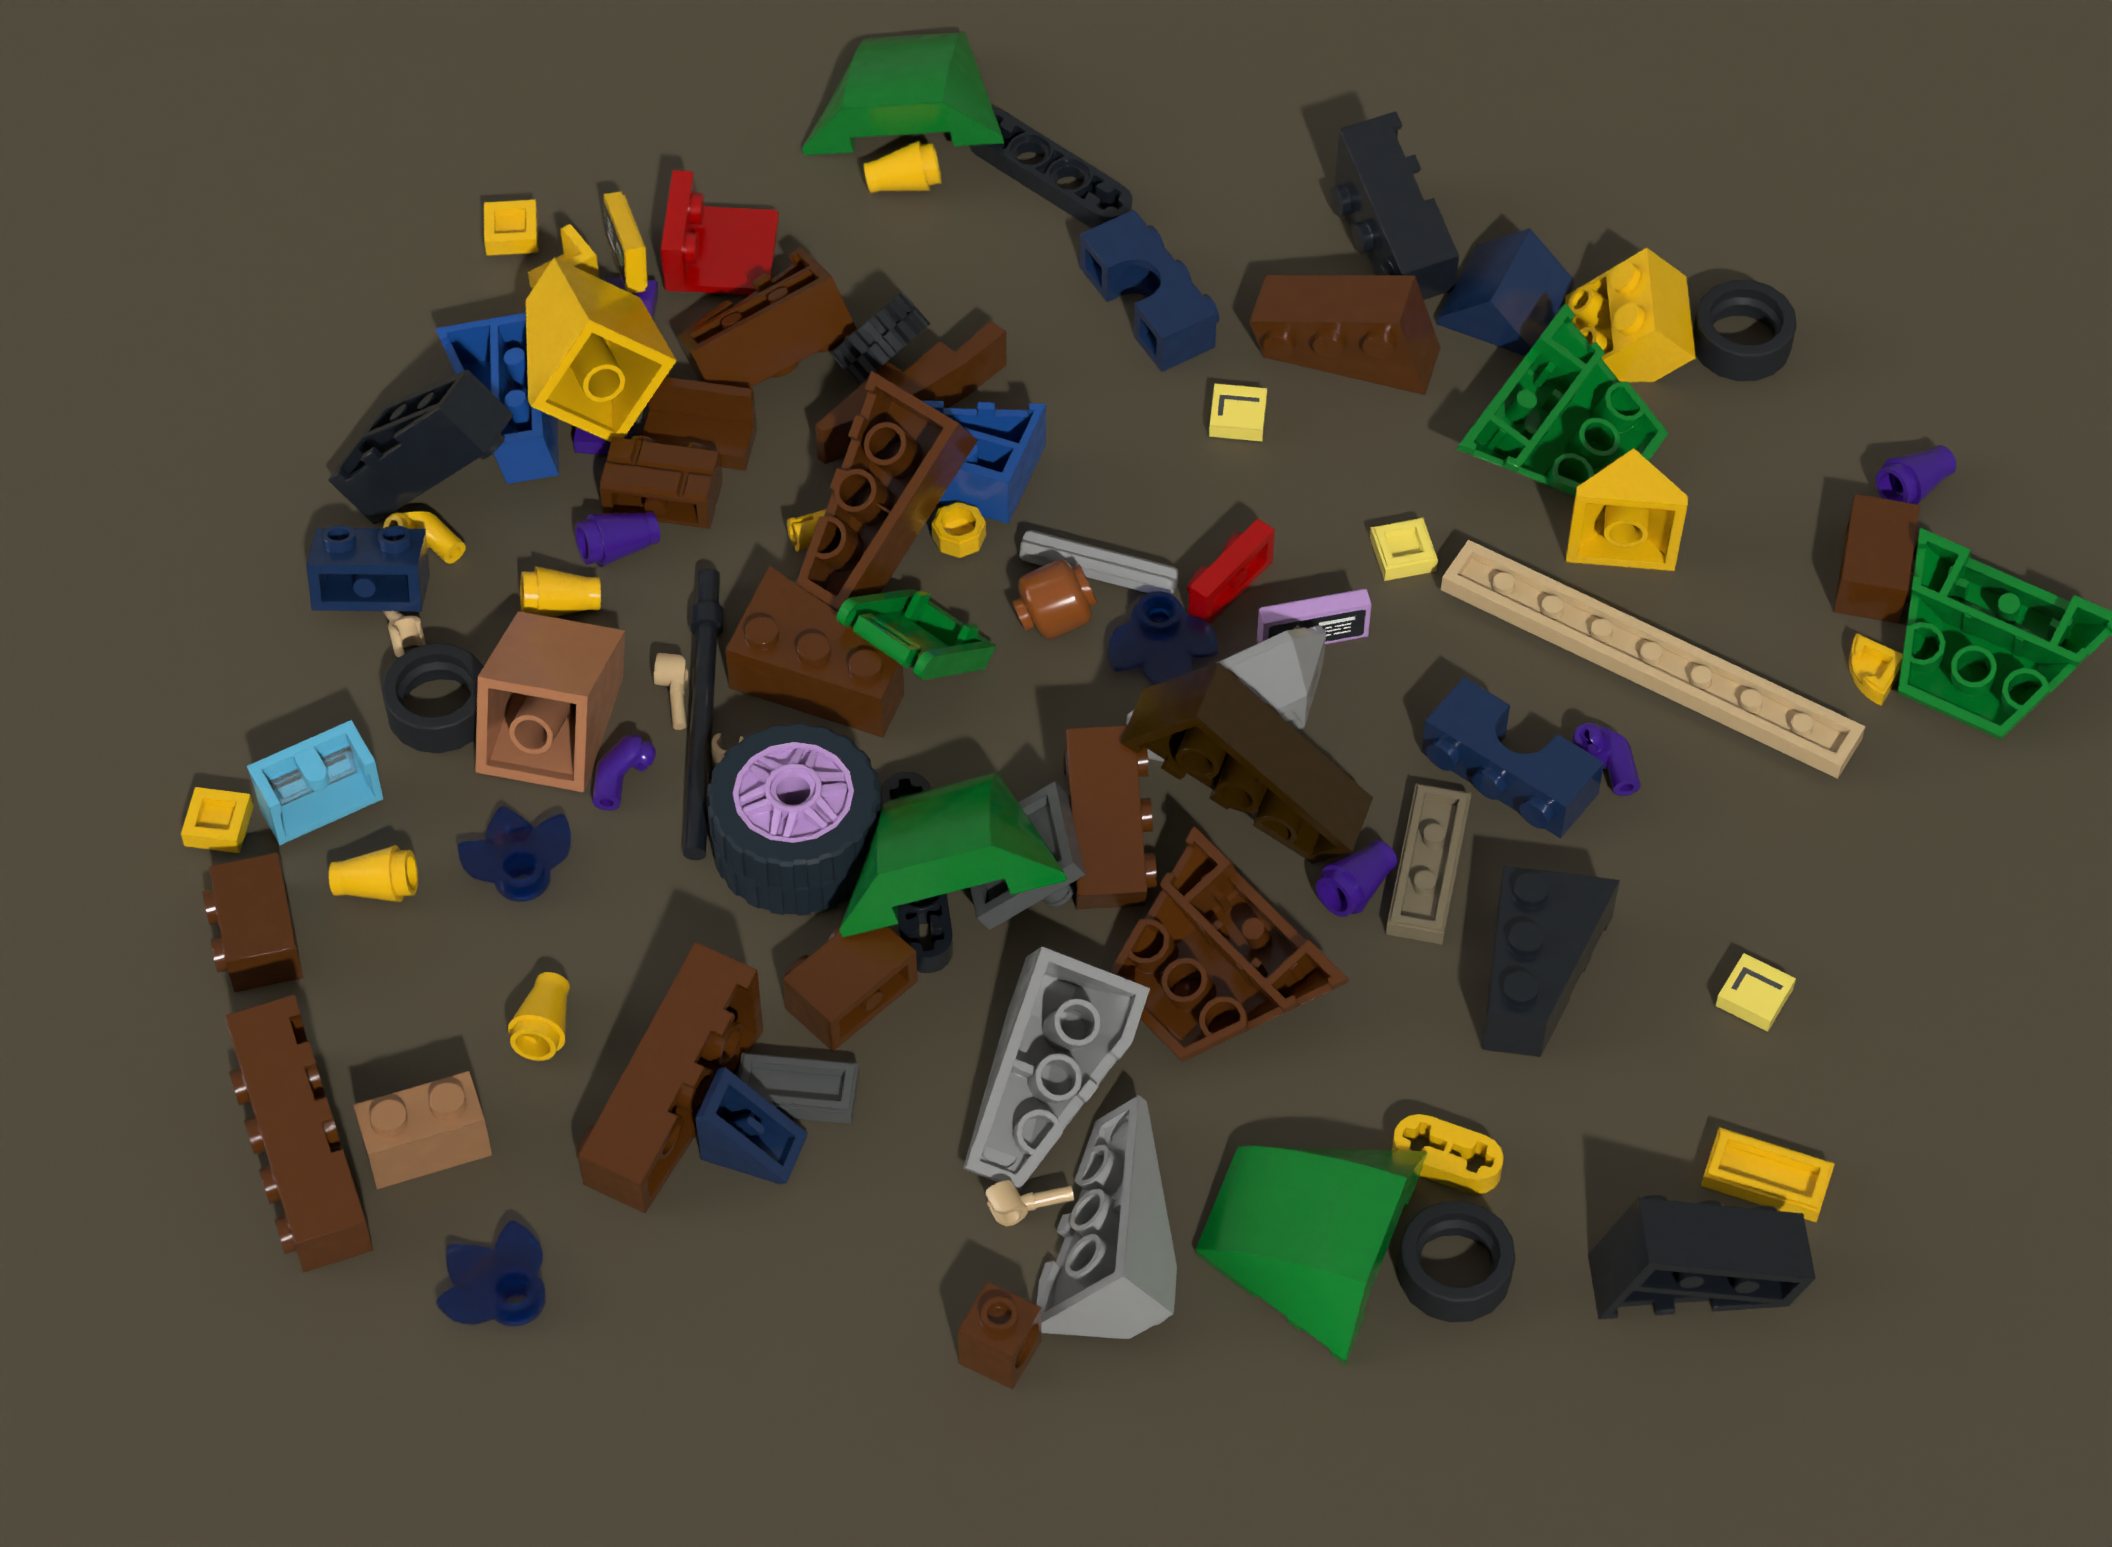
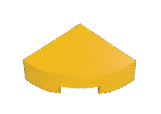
(1874, 668)

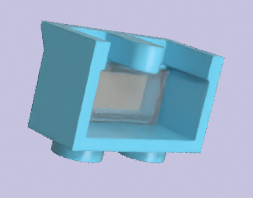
(315, 782)

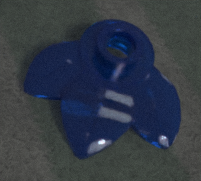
(1161, 648)
(517, 849)
(489, 1277)

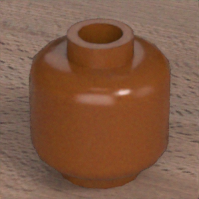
(1054, 599)

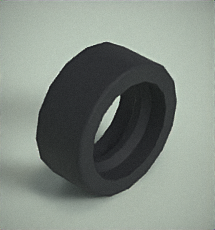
(1750, 300)
(426, 665)
(1464, 1220)

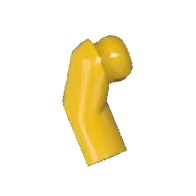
(438, 535)

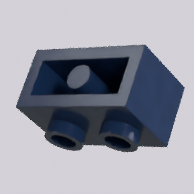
(368, 569)

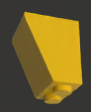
(591, 351)

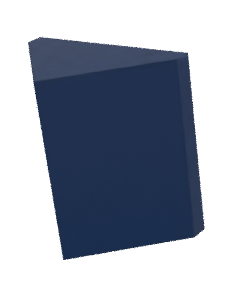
(1508, 292)

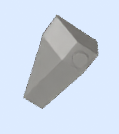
(1053, 1052)
(1117, 1244)

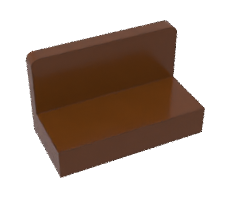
(704, 414)

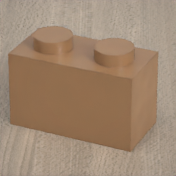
(423, 1130)

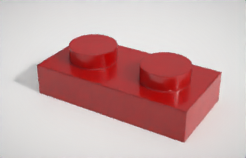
(1239, 565)

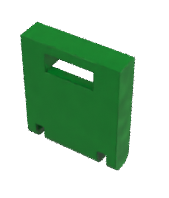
(917, 633)

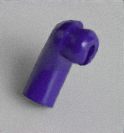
(1614, 752)
(611, 768)

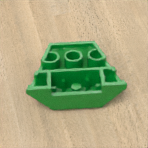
(908, 89)
(1563, 414)
(1987, 641)
(946, 844)
(1310, 1231)

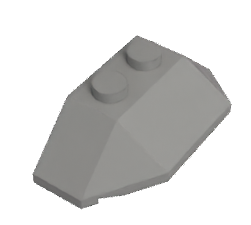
(1280, 673)

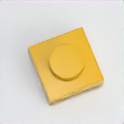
(510, 227)
(217, 820)

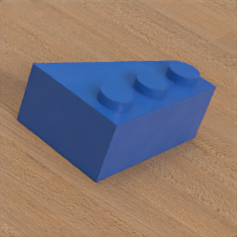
(498, 358)
(1000, 460)

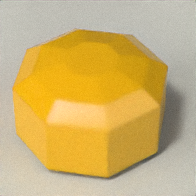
(958, 529)

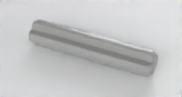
(1100, 563)

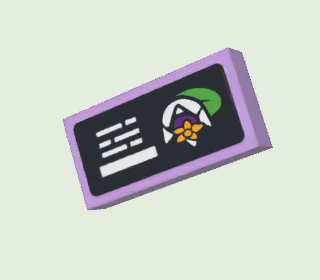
(1341, 616)

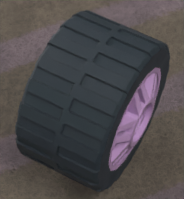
(793, 817)

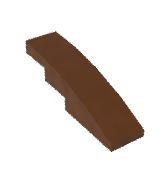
(933, 377)

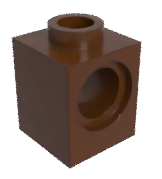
(999, 1335)

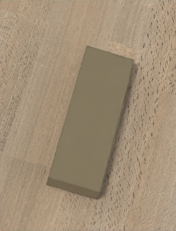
(1428, 864)

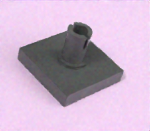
(1053, 820)

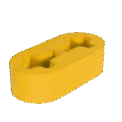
(1449, 1152)

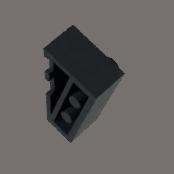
(1387, 209)
(420, 444)
(1539, 951)
(1698, 1253)

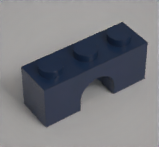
(1131, 258)
(1542, 786)

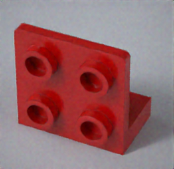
(714, 246)

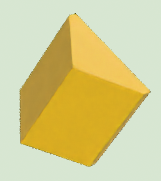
(1627, 517)

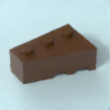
(1349, 327)
(770, 328)
(806, 660)
(1109, 817)

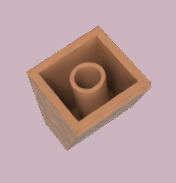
(547, 700)

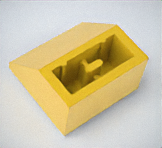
(1637, 317)

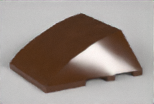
(1217, 956)

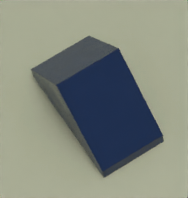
(746, 1131)

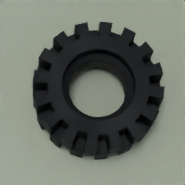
(880, 338)

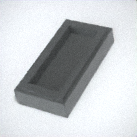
(803, 1085)

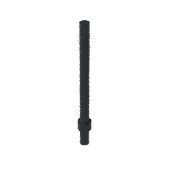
(706, 625)

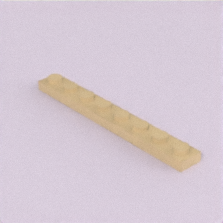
(1653, 659)

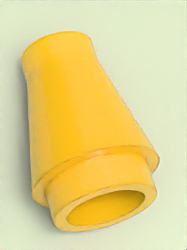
(906, 169)
(558, 592)
(377, 875)
(541, 1020)

